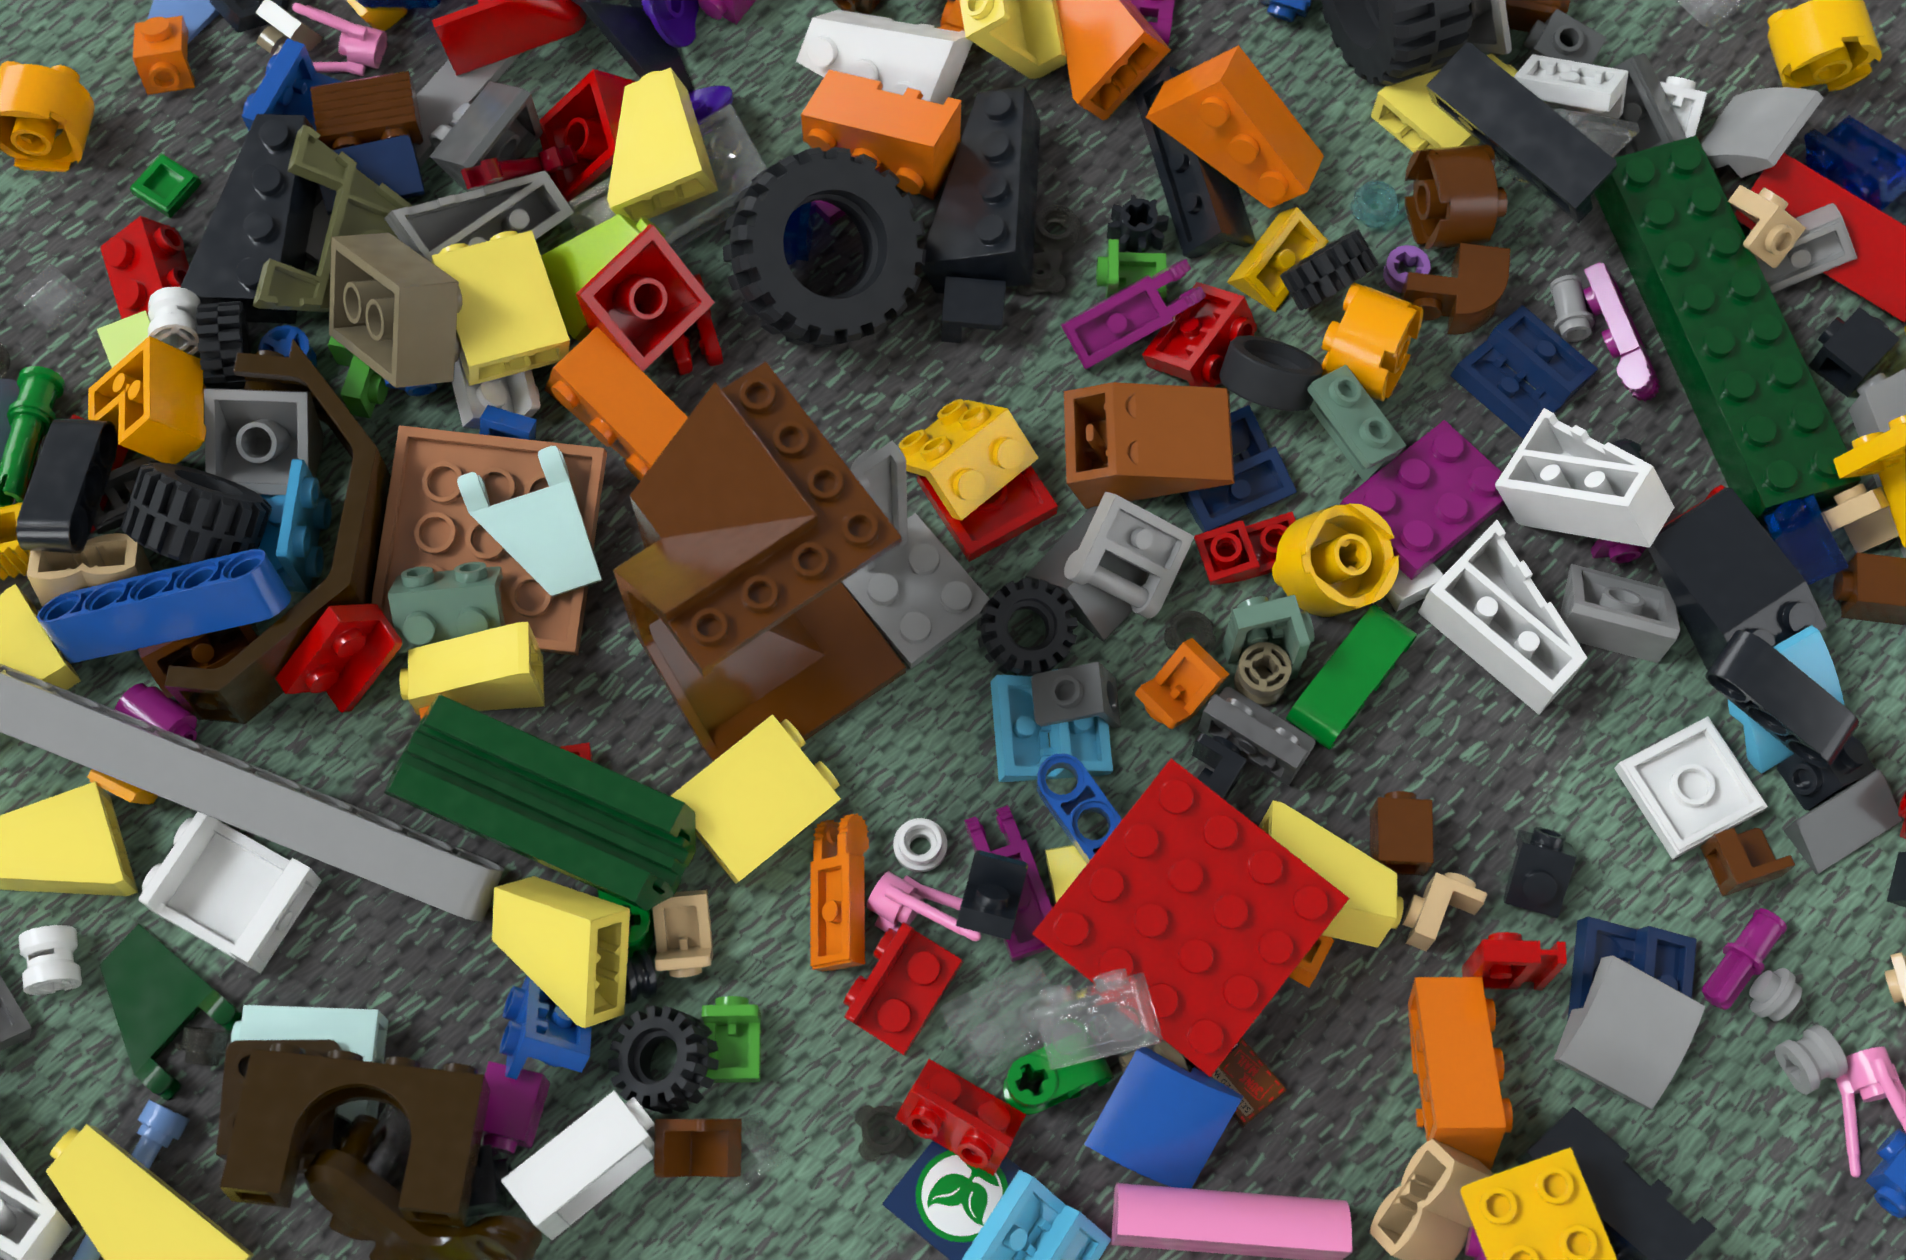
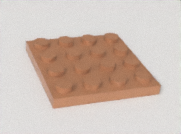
(432, 527)

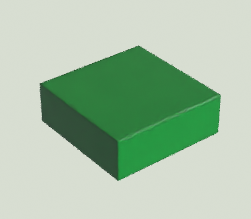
(165, 185)

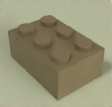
(394, 309)

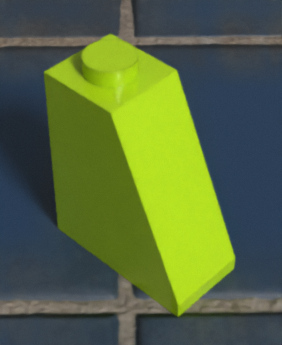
(581, 258)

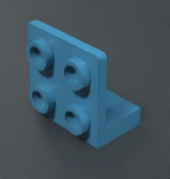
(295, 529)

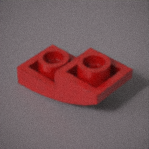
(1241, 551)

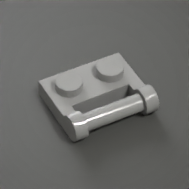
(1137, 539)

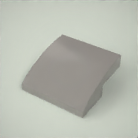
(1758, 128)
(1629, 1032)

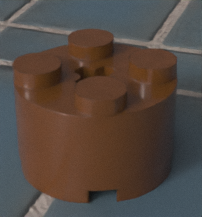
(1454, 196)

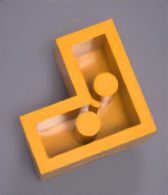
(153, 401)

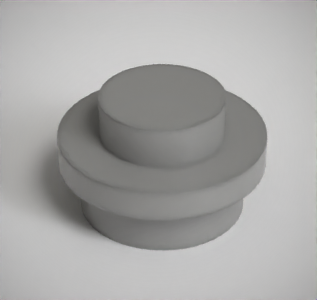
(1775, 994)

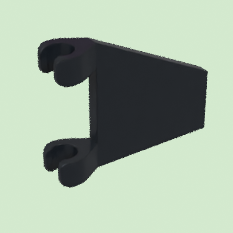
(635, 38)

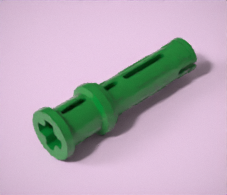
(29, 422)

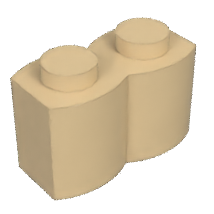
(102, 561)
(1427, 1213)

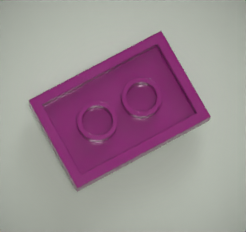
(1431, 496)

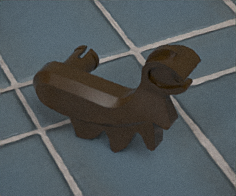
(369, 1209)

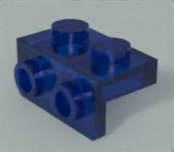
(1859, 161)

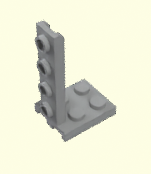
(917, 588)

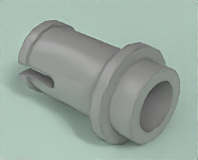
(1572, 316)

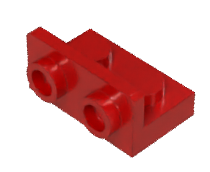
(1200, 336)
(342, 654)
(901, 987)
(960, 1117)

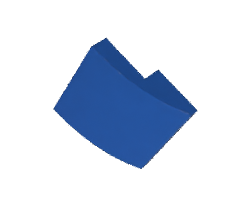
(1163, 1120)

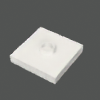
(1690, 787)

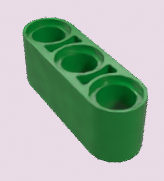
(1351, 676)

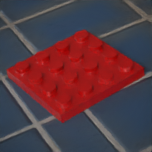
(1198, 908)

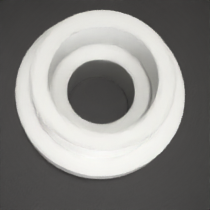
(920, 828)

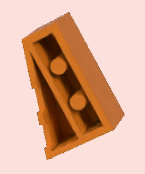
(1239, 127)
(897, 130)
(615, 401)
(1458, 1065)

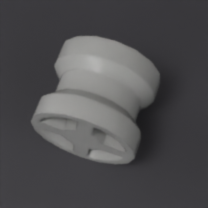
(1811, 1059)

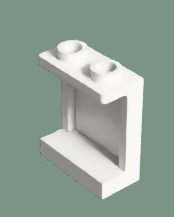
(228, 890)

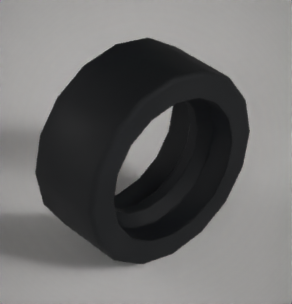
(1269, 373)

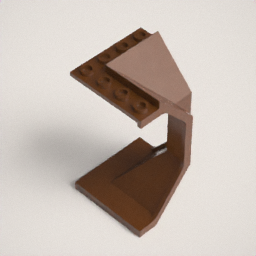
(745, 565)

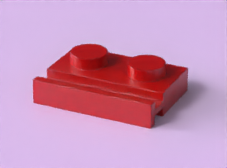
(1509, 961)

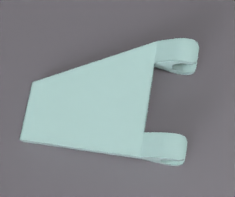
(539, 528)

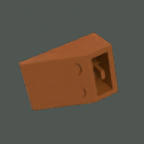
(1146, 440)

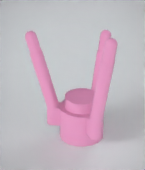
(359, 43)
(903, 899)
(1875, 1079)

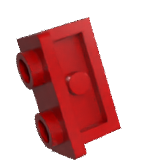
(142, 261)

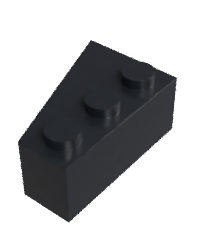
(1631, 1211)

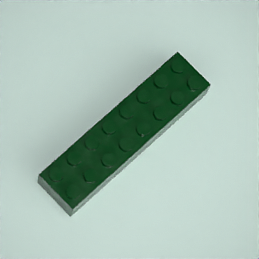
(1722, 328)

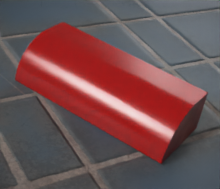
(1876, 237)

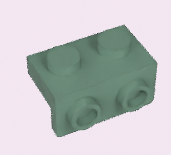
(1354, 422)
(445, 604)
(1273, 622)

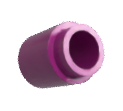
(155, 708)

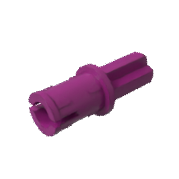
(1743, 958)

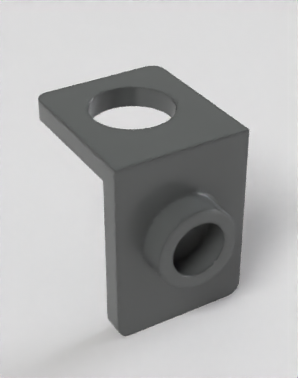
(1075, 695)

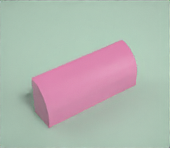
(1231, 1222)

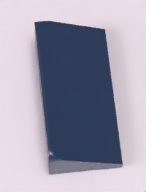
(385, 161)

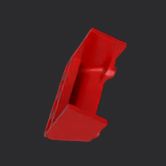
(504, 29)

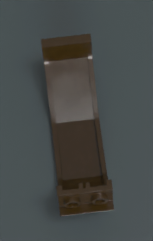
(248, 681)

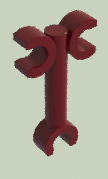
(495, 171)

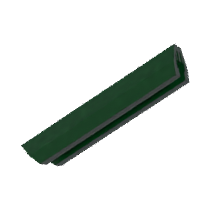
(546, 804)

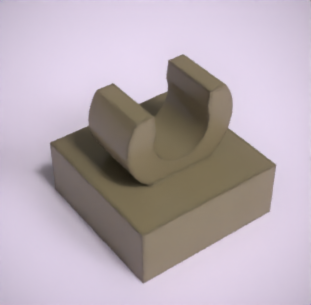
(282, 27)

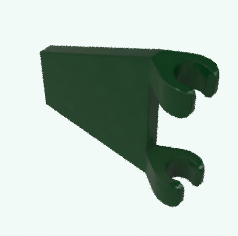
(154, 1001)

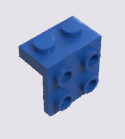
(286, 85)

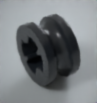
(640, 977)

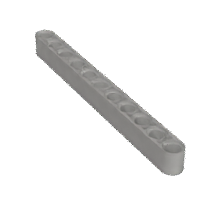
(246, 796)

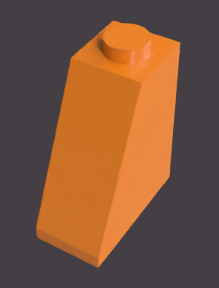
(1107, 51)

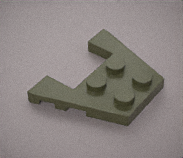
(356, 211)

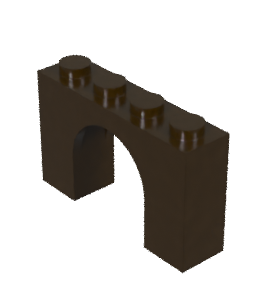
(292, 1091)

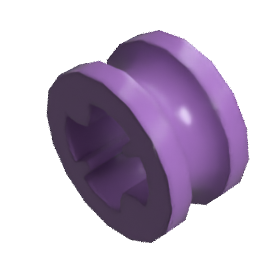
(1410, 256)

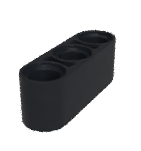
(67, 486)
(1782, 699)

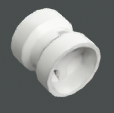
(174, 318)
(49, 959)

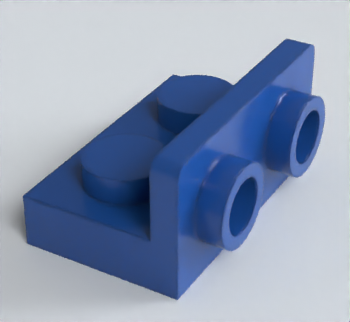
(541, 1032)

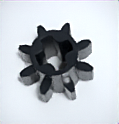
(1137, 225)

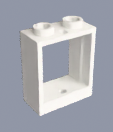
(583, 1164)

